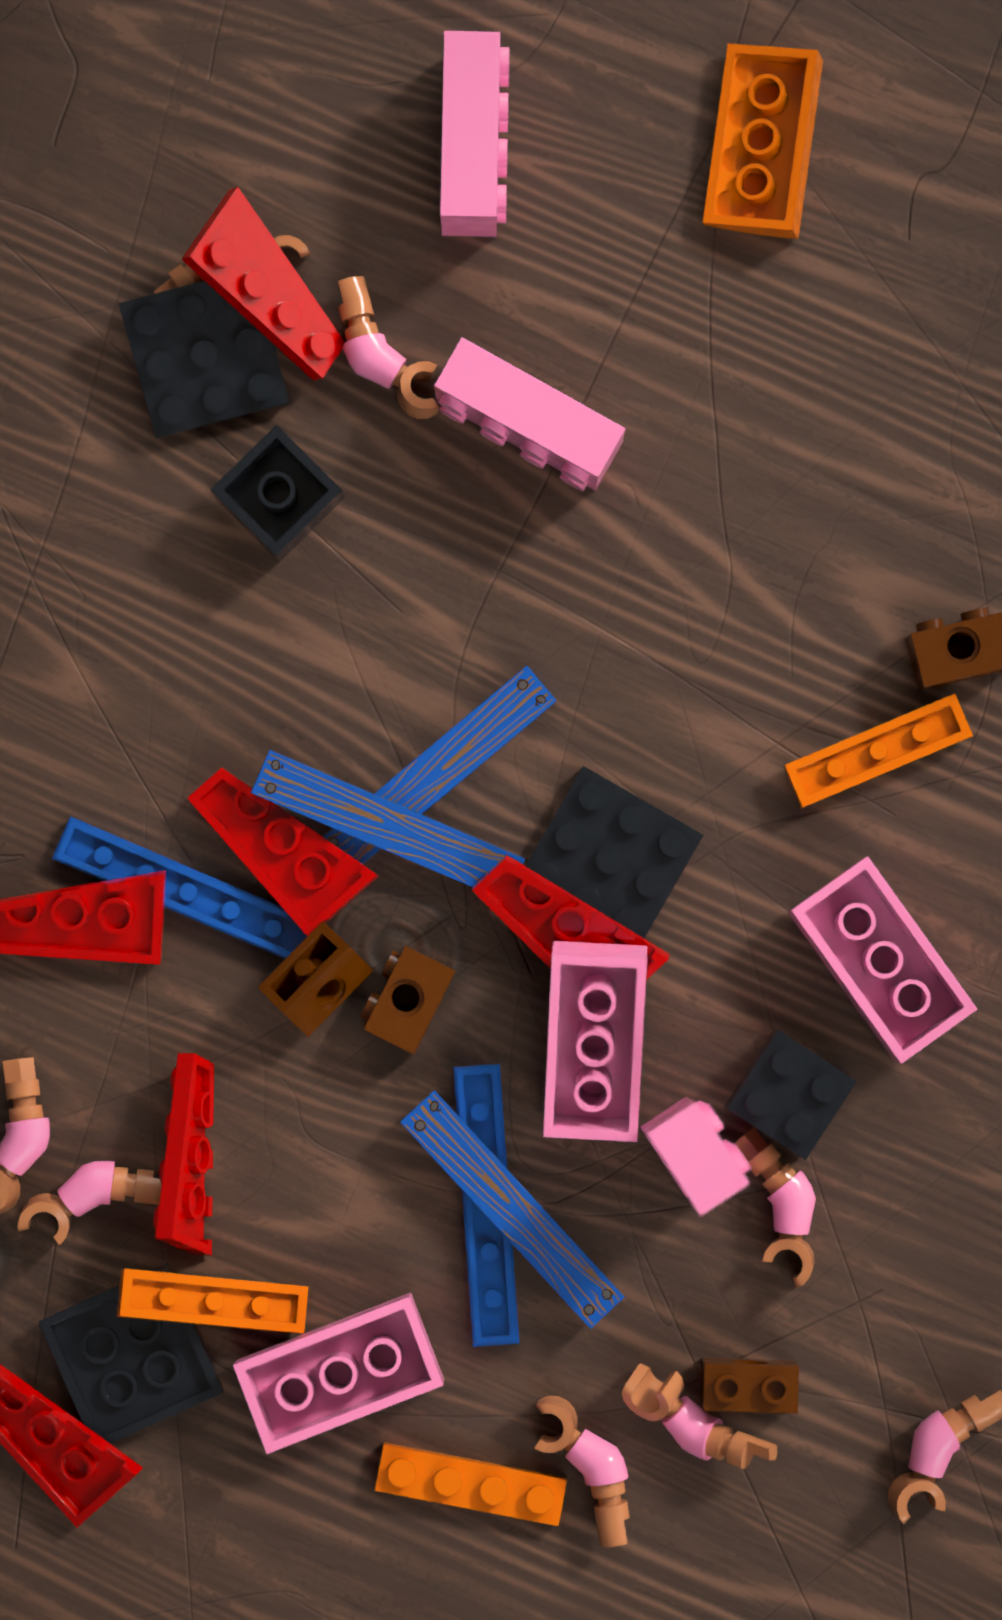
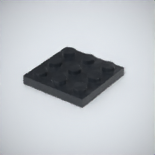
(199, 359)
(614, 851)
(128, 1369)

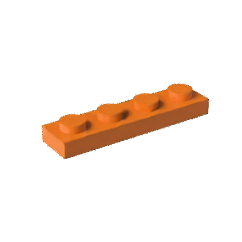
(878, 750)
(212, 1301)
(471, 1484)

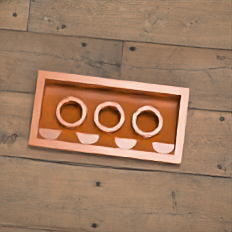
(763, 140)

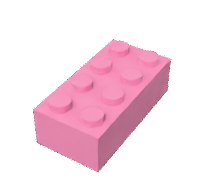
(470, 133)
(528, 415)
(882, 960)
(595, 1041)
(695, 1154)
(338, 1373)

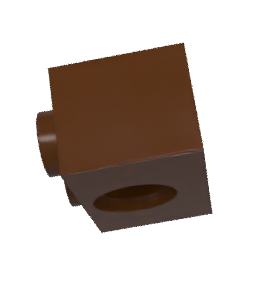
(932, 660)
(315, 979)
(401, 1027)
(749, 1385)

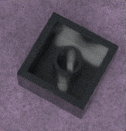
(277, 493)
(790, 1094)

